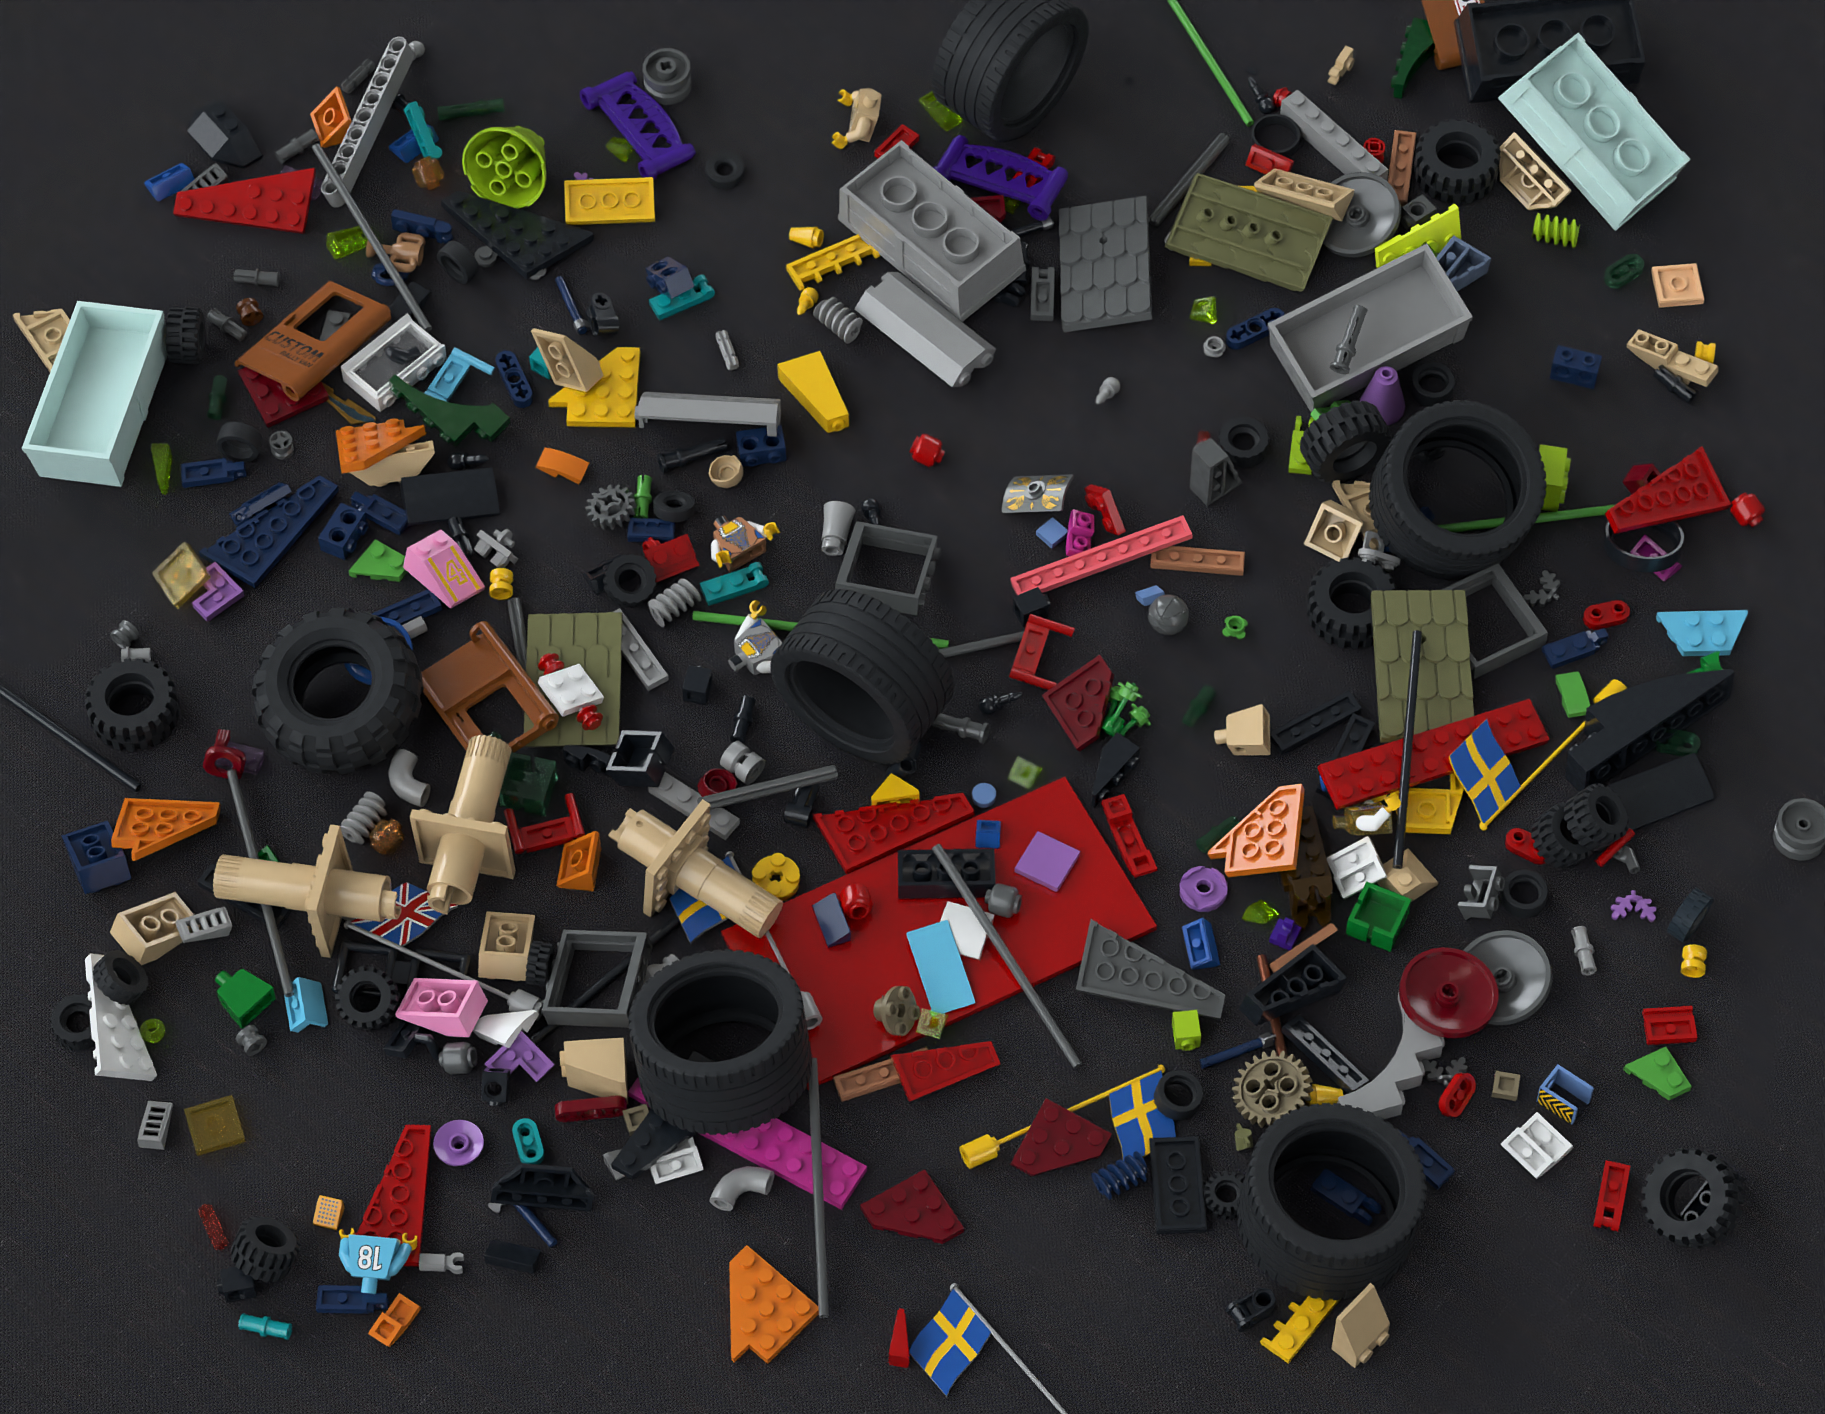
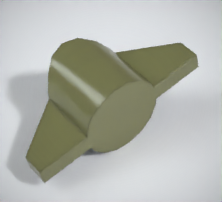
(1243, 1138)

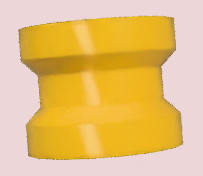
(1705, 351)

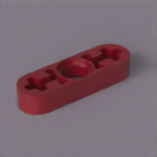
(590, 1108)

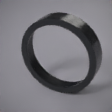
(1646, 564)

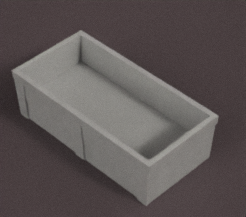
(931, 231)
(1407, 318)

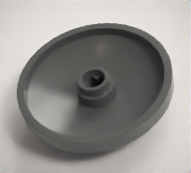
(1369, 217)
(1519, 970)

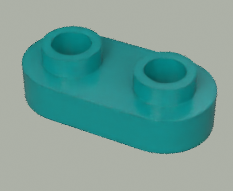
(528, 1144)

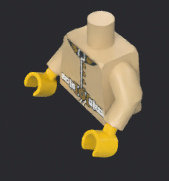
(863, 116)

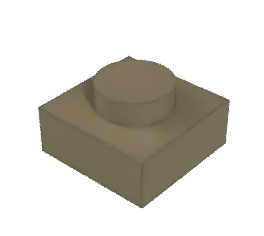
(1506, 1085)
(634, 1117)

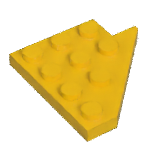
(611, 399)

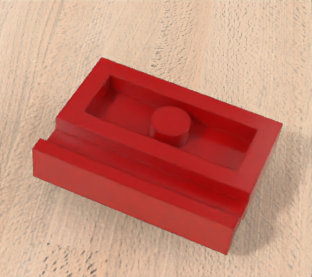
(672, 557)
(1669, 1025)

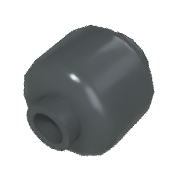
(1003, 900)
(458, 1058)

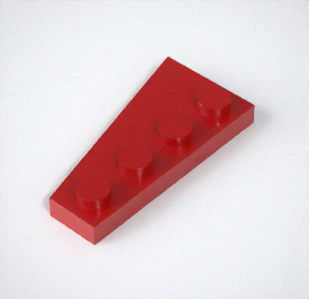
(936, 1068)

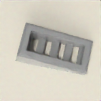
(217, 917)
(151, 1141)

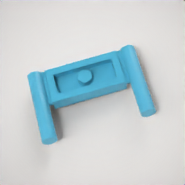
(453, 373)

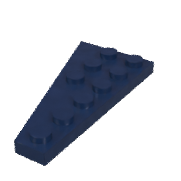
(267, 536)

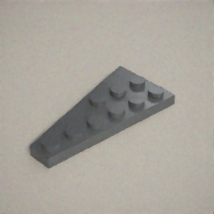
(1131, 974)

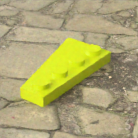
(1434, 232)

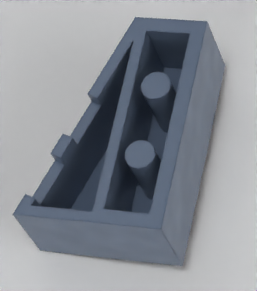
(1462, 262)

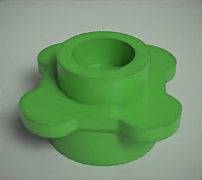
(1235, 621)

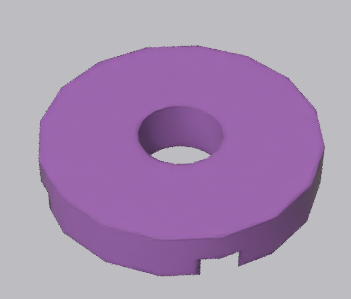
(1203, 901)

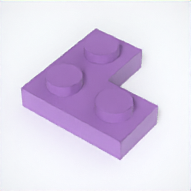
(220, 595)
(522, 1053)

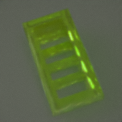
(942, 115)
(340, 248)
(162, 461)

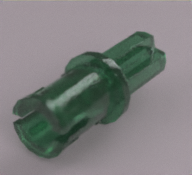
(217, 397)
(1199, 705)
(1216, 834)

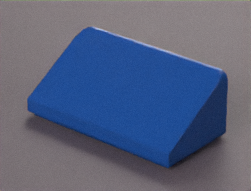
(407, 147)
(169, 181)
(1200, 944)

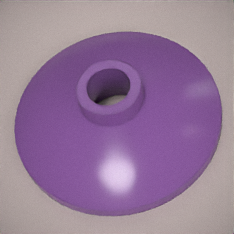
(457, 1133)

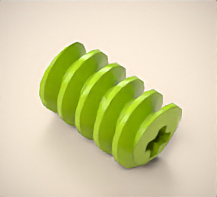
(1556, 230)

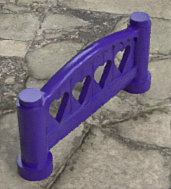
(654, 159)
(1039, 196)

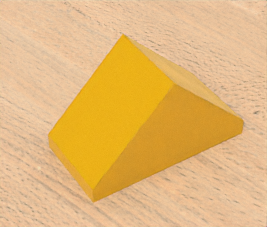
(894, 790)

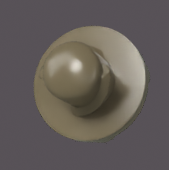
(897, 1010)

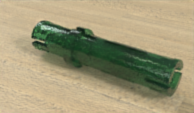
(471, 109)

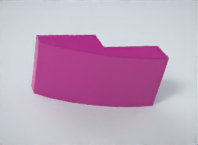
(1079, 532)

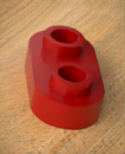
(1607, 614)
(1524, 847)
(1457, 1094)

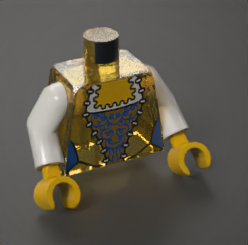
(1368, 817)

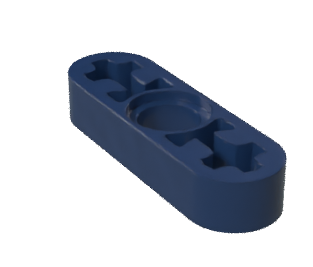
(1250, 337)
(514, 370)

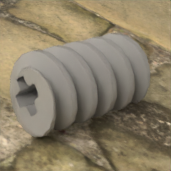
(838, 319)
(672, 600)
(362, 817)

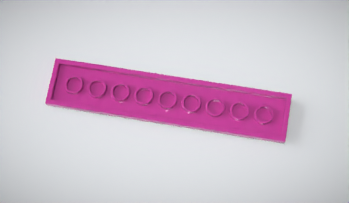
(789, 1155)

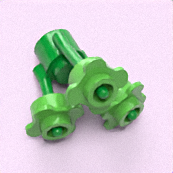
(1119, 697)

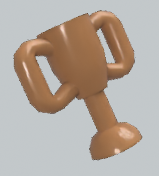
(408, 252)

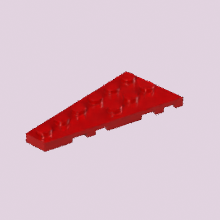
(1675, 494)

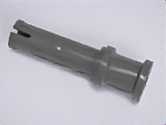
(1348, 350)
(963, 727)

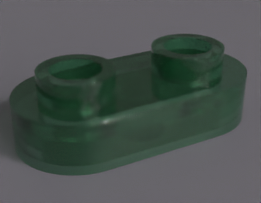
(1622, 271)
(1676, 743)

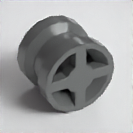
(282, 439)
(124, 634)
(251, 1040)

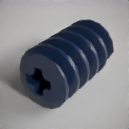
(1120, 1175)

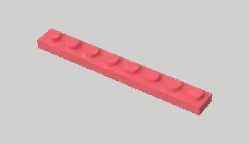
(1103, 556)

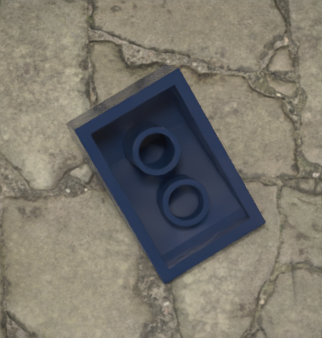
(95, 859)

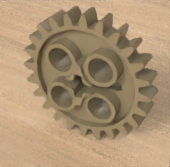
(1258, 1076)

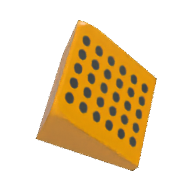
(328, 1212)

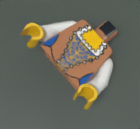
(739, 541)

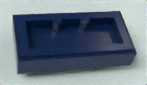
(642, 528)

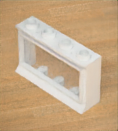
(371, 369)

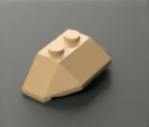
(1530, 176)
(403, 463)

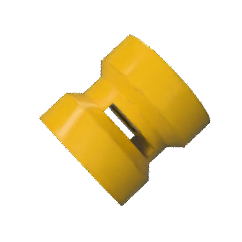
(501, 584)
(1693, 962)

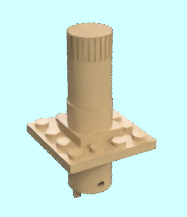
(466, 837)
(683, 862)
(321, 890)

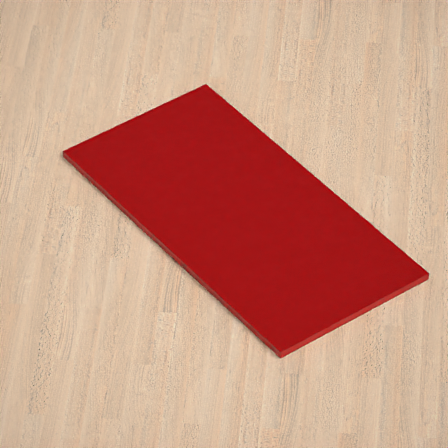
(1043, 936)

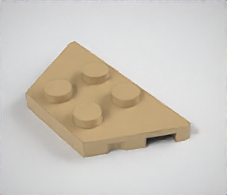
(44, 332)
(1356, 499)

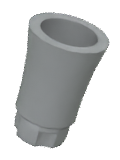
(836, 526)

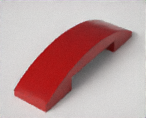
(1127, 836)

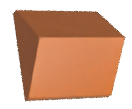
(331, 119)
(580, 863)

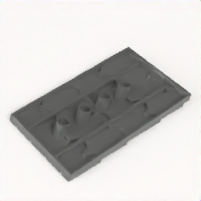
(1105, 264)

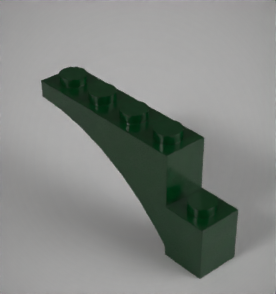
(1415, 53)
(451, 419)

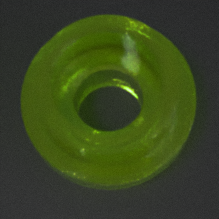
(154, 1036)

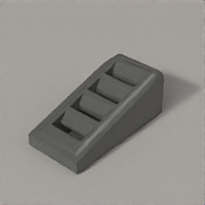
(209, 176)

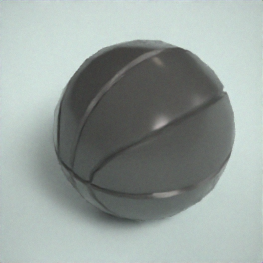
(1168, 614)

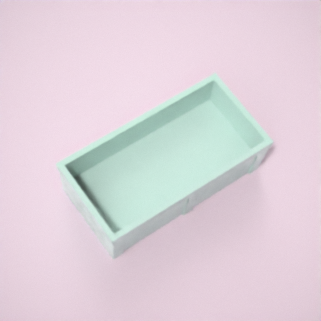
(1595, 131)
(97, 393)

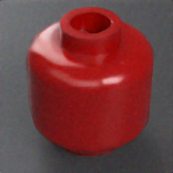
(927, 450)
(1747, 509)
(855, 901)

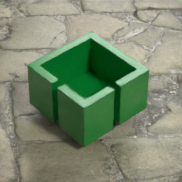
(1380, 916)

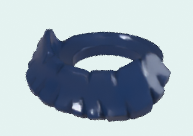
(379, 270)

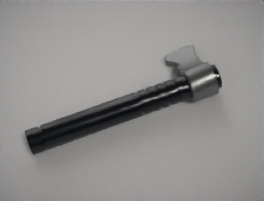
(1029, 228)

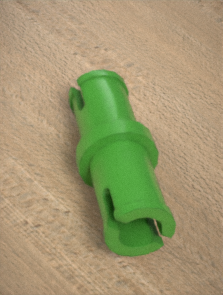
(643, 496)

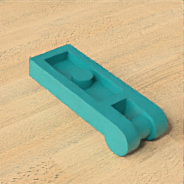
(423, 134)
(665, 306)
(734, 584)

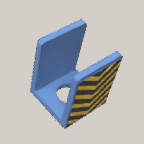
(1571, 1084)

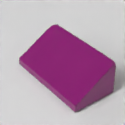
(1648, 548)

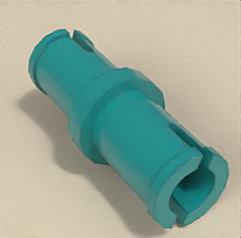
(265, 1326)

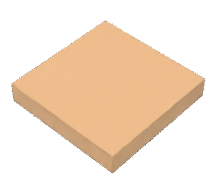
(1677, 285)

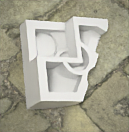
(504, 1027)

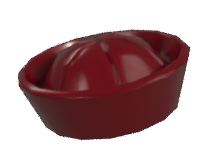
(716, 781)

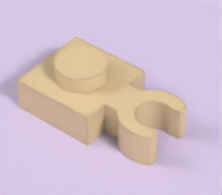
(1343, 63)

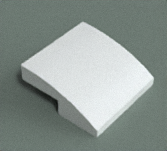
(1356, 866)
(966, 929)
(1537, 1145)
(678, 1163)

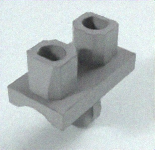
(503, 555)

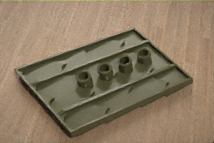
(1248, 232)
(596, 645)
(1444, 665)

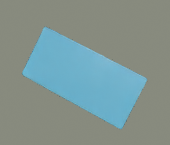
(940, 967)

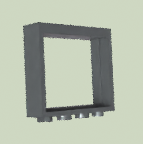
(895, 540)
(1517, 605)
(573, 940)

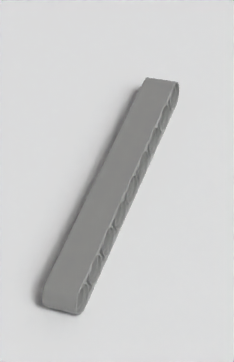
(369, 118)

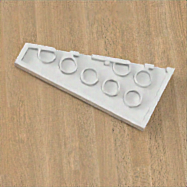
(118, 1041)

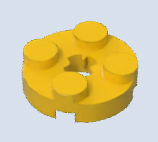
(778, 865)

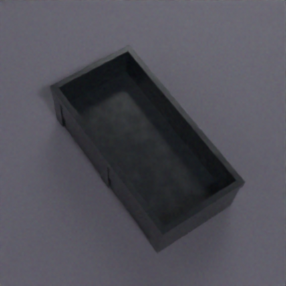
(1511, 37)

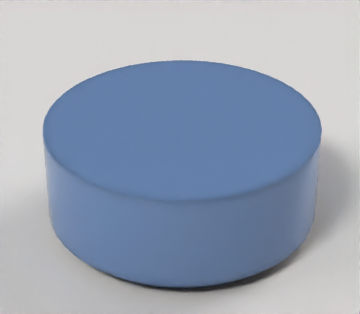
(984, 795)

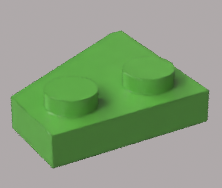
(380, 563)
(1660, 1073)

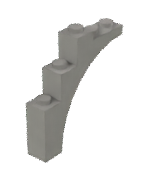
(1405, 1071)

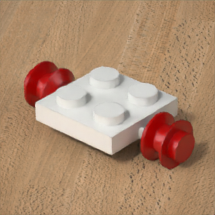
(571, 690)

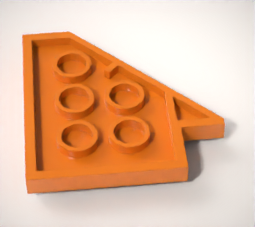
(373, 442)
(156, 823)
(764, 1307)

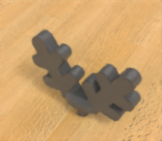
(1548, 586)
(1436, 1074)

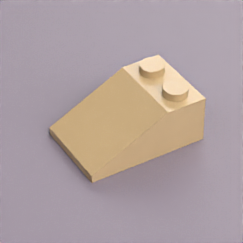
(567, 361)
(150, 928)
(505, 945)
(1361, 1328)

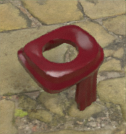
(221, 750)

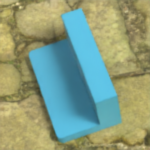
(306, 1005)

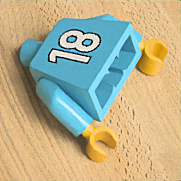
(373, 1257)

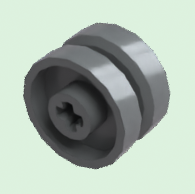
(667, 76)
(1800, 829)

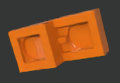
(558, 462)
(395, 1320)

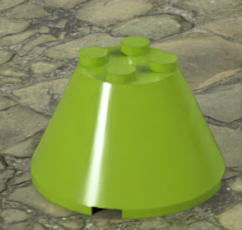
(506, 165)

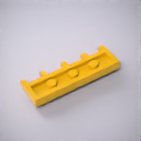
(829, 259)
(1299, 1327)

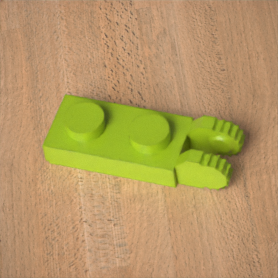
(1297, 462)

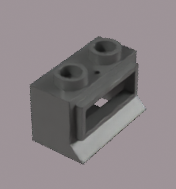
(1482, 875)

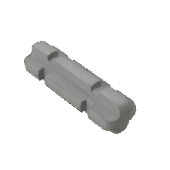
(727, 350)

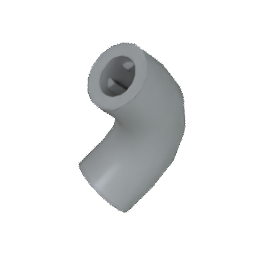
(402, 779)
(738, 1182)

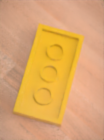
(609, 201)

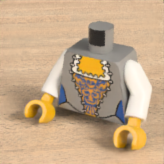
(754, 643)

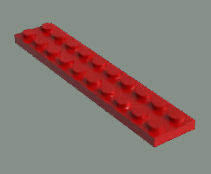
(1378, 769)

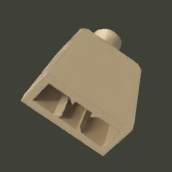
(1246, 732)

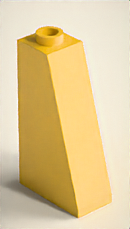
(815, 389)

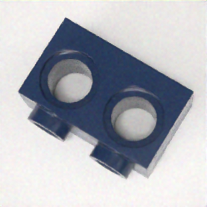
(669, 277)
(1575, 367)
(760, 443)
(339, 529)

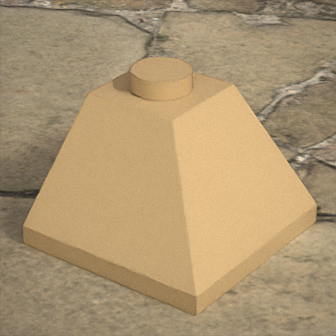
(1334, 530)
(1409, 881)

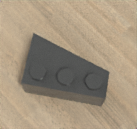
(1212, 472)

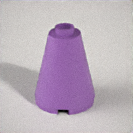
(1386, 394)

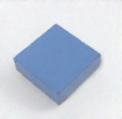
(1052, 533)
(1148, 595)

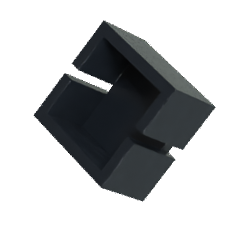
(645, 754)

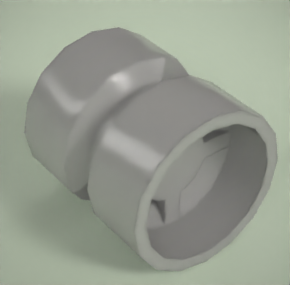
(740, 761)

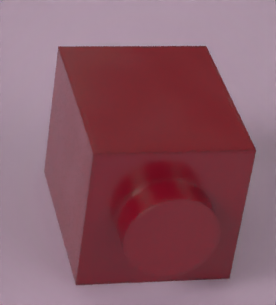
(1640, 476)

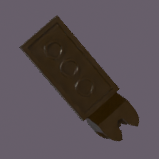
(1311, 881)

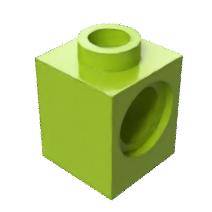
(1186, 1030)

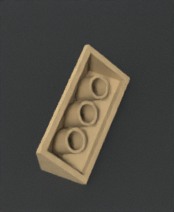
(1306, 192)

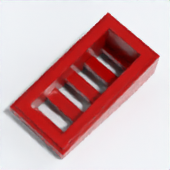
(899, 1344)

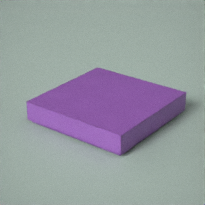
(1047, 861)

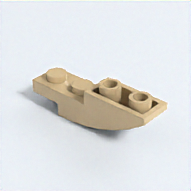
(1658, 351)

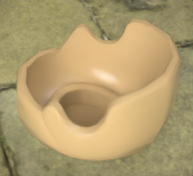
(726, 471)

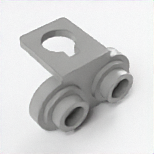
(1377, 556)

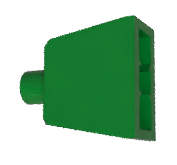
(243, 995)

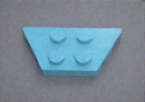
(1703, 631)

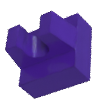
(1285, 934)

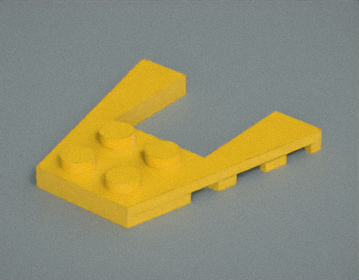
(1433, 809)

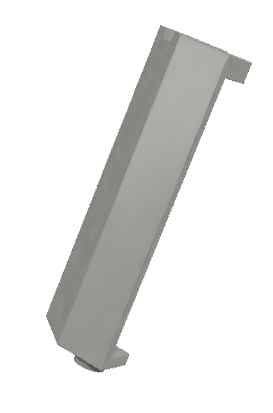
(925, 329)
(709, 409)

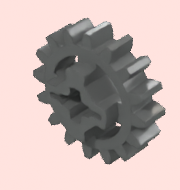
(611, 507)

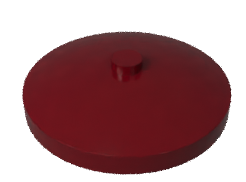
(1448, 992)

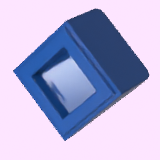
(988, 834)

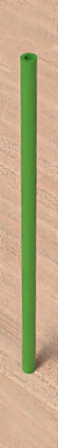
(1211, 62)
(1543, 517)
(773, 624)

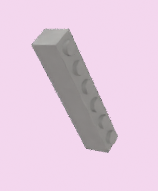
(1329, 137)

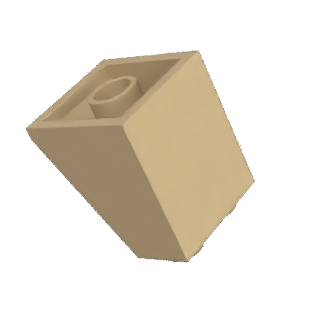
(596, 1066)

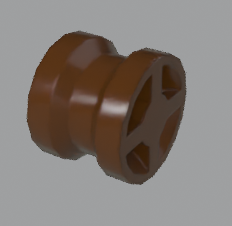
(249, 311)

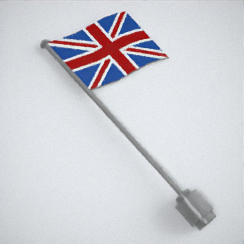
(413, 922)

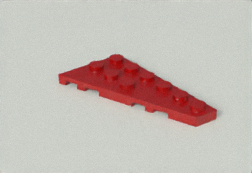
(262, 202)
(883, 829)
(401, 1195)

